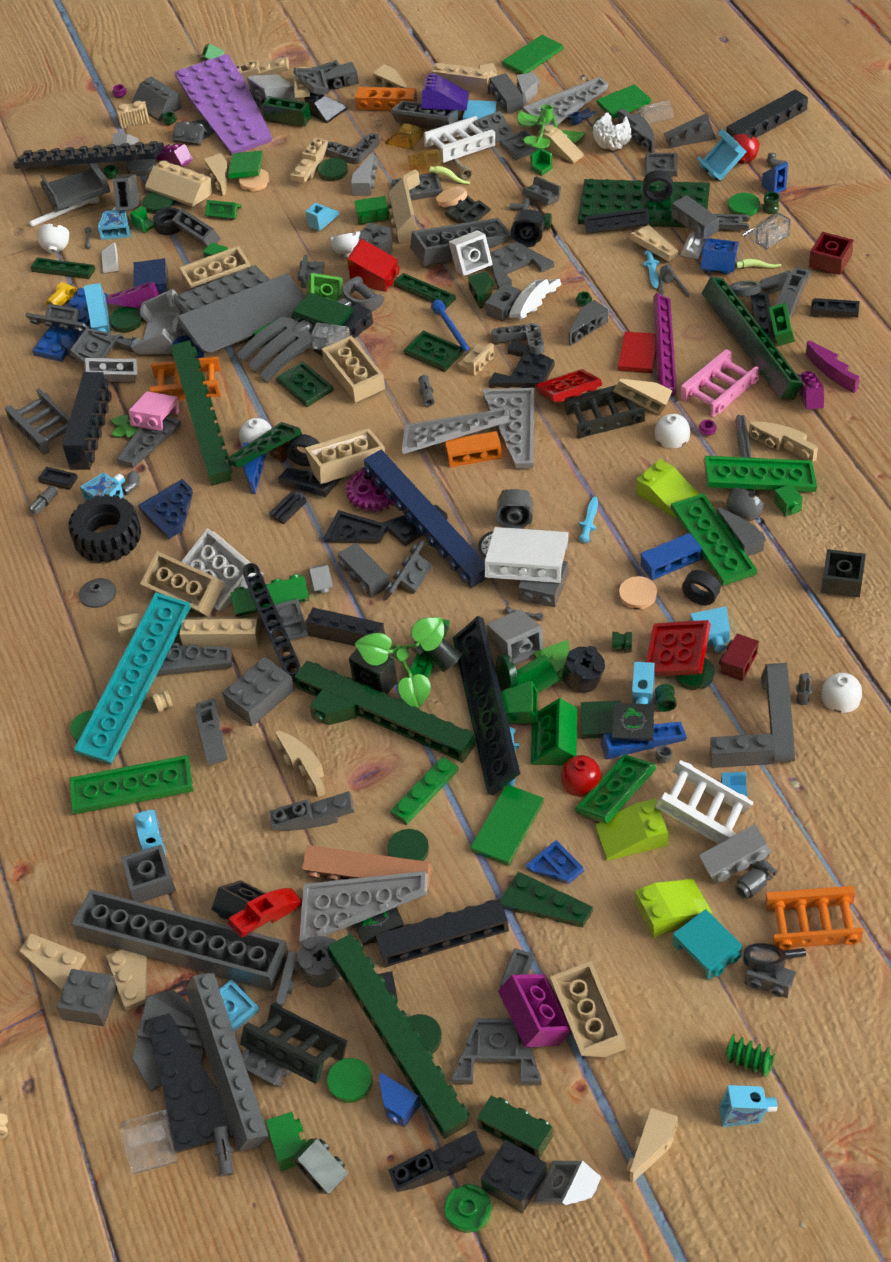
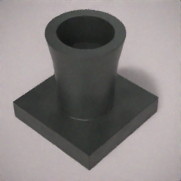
(444, 655)

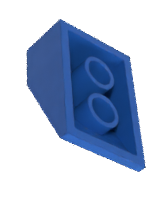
(719, 255)

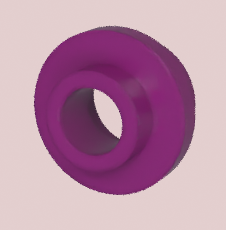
(119, 90)
(707, 427)

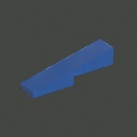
(662, 735)

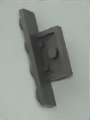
(59, 316)
(412, 573)

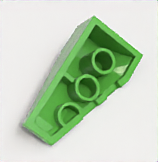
(325, 286)

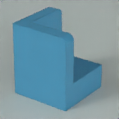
(735, 781)

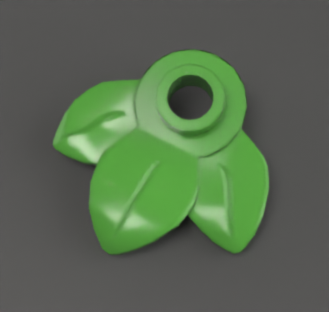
(123, 427)

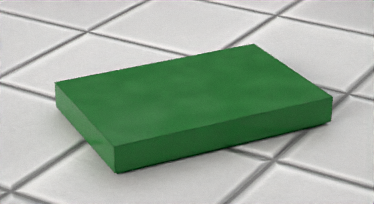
(627, 98)
(245, 164)

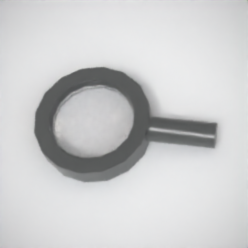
(749, 288)

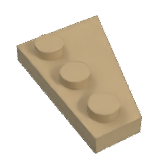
(654, 242)
(52, 959)
(130, 977)

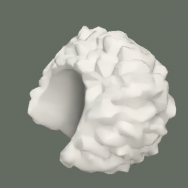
(611, 135)

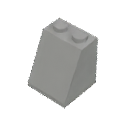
(269, 85)
(516, 636)

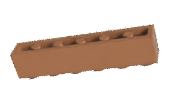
(345, 864)

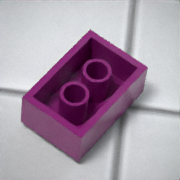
(535, 1010)

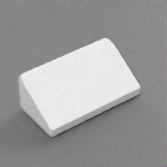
(693, 246)
(110, 259)

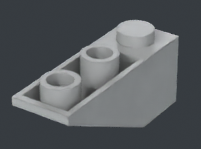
(364, 176)

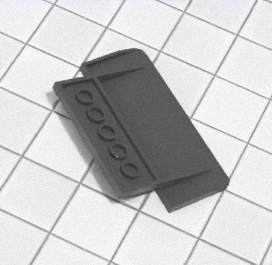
(235, 307)

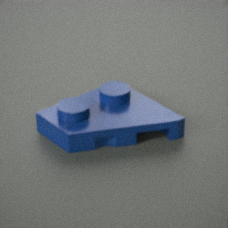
(556, 864)

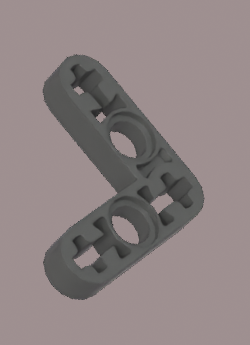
(356, 154)
(530, 332)

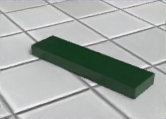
(63, 268)
(423, 289)

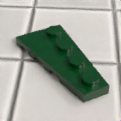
(271, 439)
(537, 898)

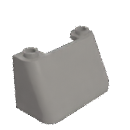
(161, 325)

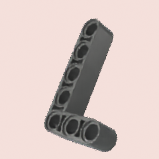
(776, 681)

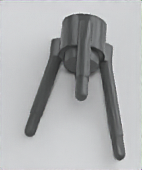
(668, 275)

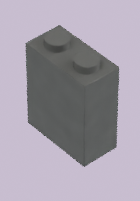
(126, 192)
(543, 592)

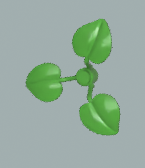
(545, 117)
(375, 650)

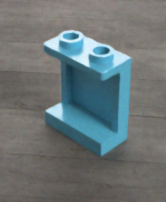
(722, 156)

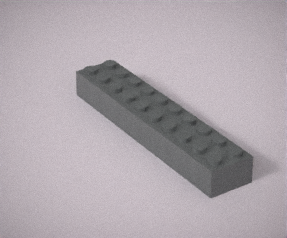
(180, 939)

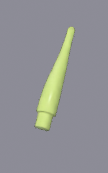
(444, 171)
(754, 262)

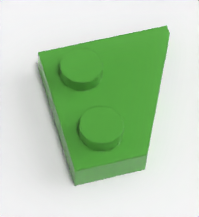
(557, 655)

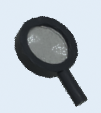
(768, 957)

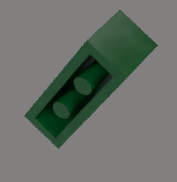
(286, 111)
(515, 1126)

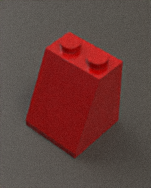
(372, 265)

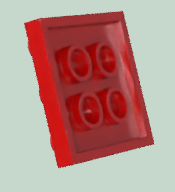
(568, 385)
(678, 647)

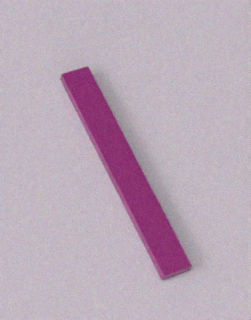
(664, 342)

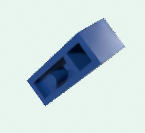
(253, 471)

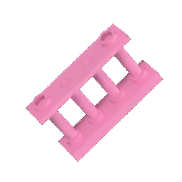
(714, 370)

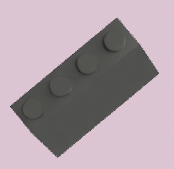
(414, 114)

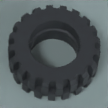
(107, 544)

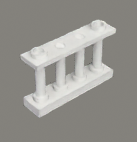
(462, 147)
(694, 819)

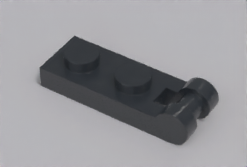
(834, 307)

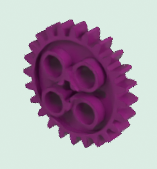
(365, 494)

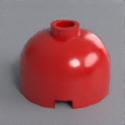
(750, 145)
(580, 775)

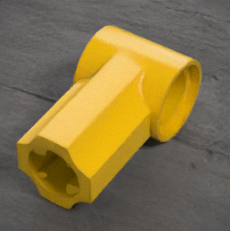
(63, 293)

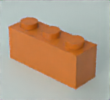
(473, 449)

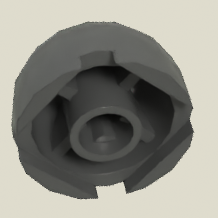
(743, 505)

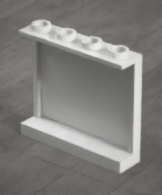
(526, 554)

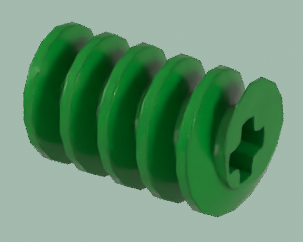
(749, 1055)

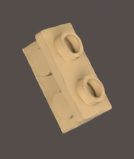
(477, 359)

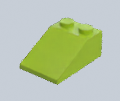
(663, 485)
(633, 831)
(669, 905)

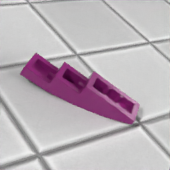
(827, 363)

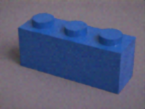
(670, 556)

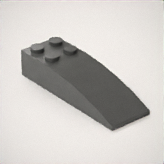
(433, 245)

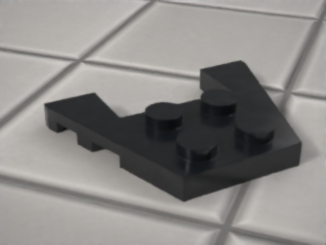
(529, 370)

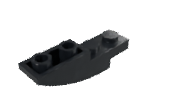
(436, 1164)

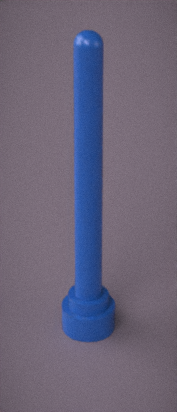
(439, 308)

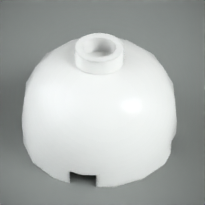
(53, 238)
(344, 243)
(252, 430)
(672, 431)
(841, 692)

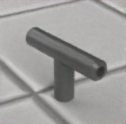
(515, 206)

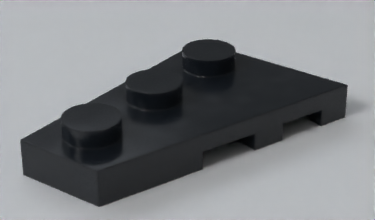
(306, 481)
(354, 529)
(405, 531)

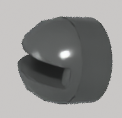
(663, 754)

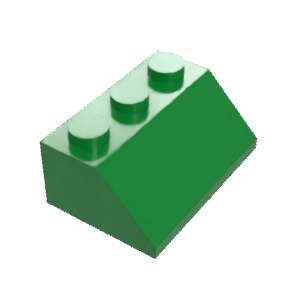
(554, 734)

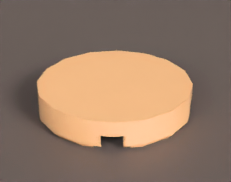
(255, 183)
(451, 196)
(638, 592)

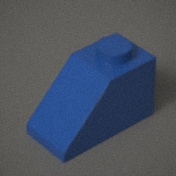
(776, 178)
(398, 1101)

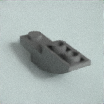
(640, 129)
(793, 288)
(211, 731)
(311, 815)

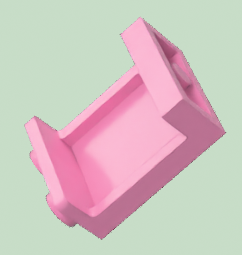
(152, 409)

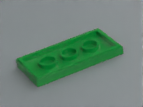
(532, 55)
(615, 788)
(507, 824)

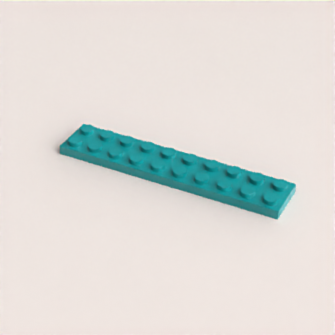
(132, 679)

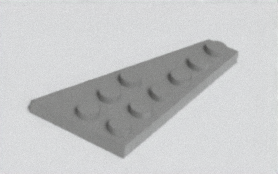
(569, 100)
(440, 430)
(519, 431)
(342, 903)

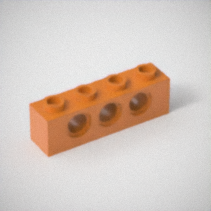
(383, 98)

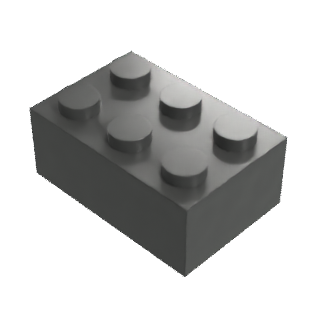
(258, 691)

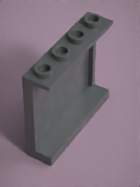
(76, 187)

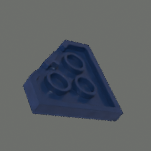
(169, 508)

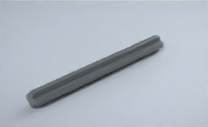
(743, 440)

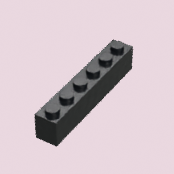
(770, 115)
(442, 932)

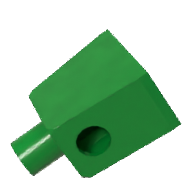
(521, 703)

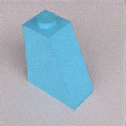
(97, 307)

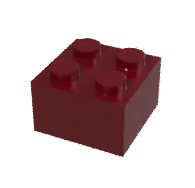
(831, 253)

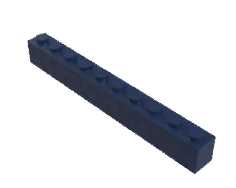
(426, 518)

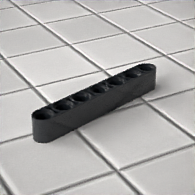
(268, 614)

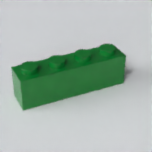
(279, 590)

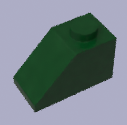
(480, 287)
(332, 709)

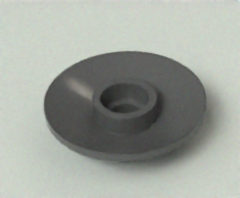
(97, 592)

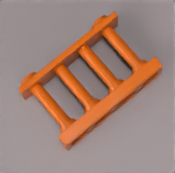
(167, 369)
(809, 898)

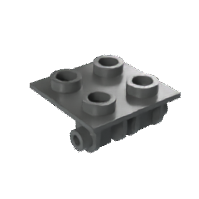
(496, 123)

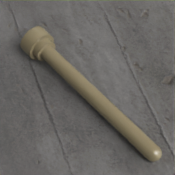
(464, 171)

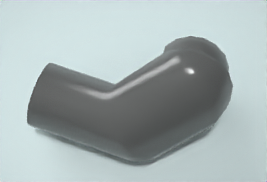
(772, 161)
(133, 482)

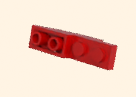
(263, 909)

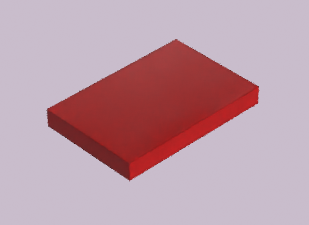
(638, 352)

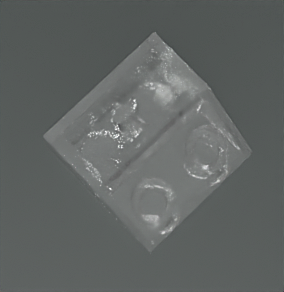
(769, 230)
(148, 1142)

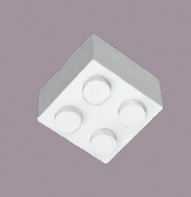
(470, 253)

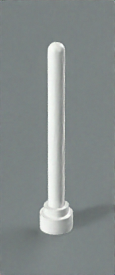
(51, 215)

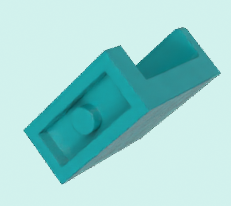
(708, 944)

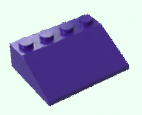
(443, 94)

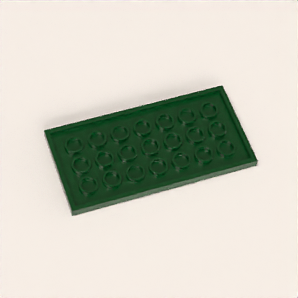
(613, 196)

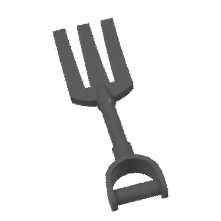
(292, 330)

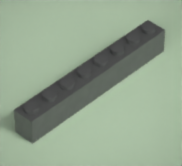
(226, 1062)

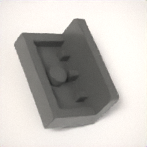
(188, 133)

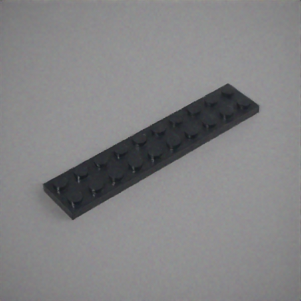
(87, 155)
(486, 706)

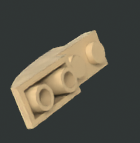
(267, 68)
(311, 158)
(780, 436)
(301, 759)

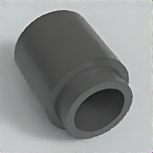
(751, 883)

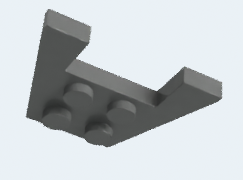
(513, 258)
(98, 344)
(496, 1042)

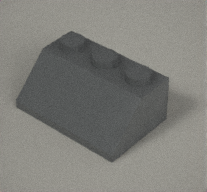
(157, 97)

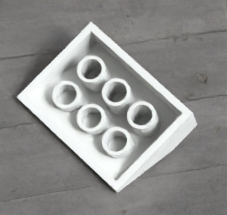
(220, 560)

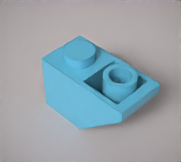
(320, 216)

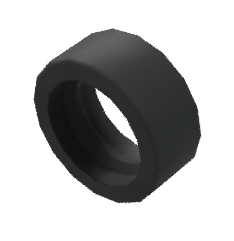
(657, 196)
(162, 215)
(300, 441)
(703, 579)

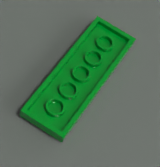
(759, 473)
(717, 542)
(131, 784)

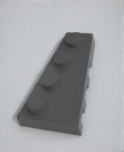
(146, 441)
(195, 658)

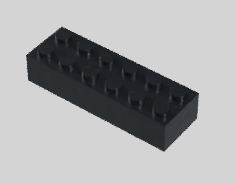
(86, 421)

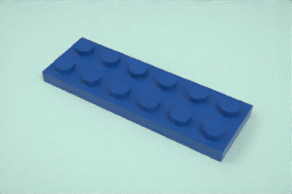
(50, 343)

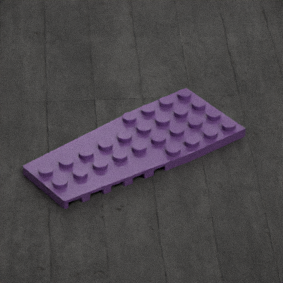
(225, 103)

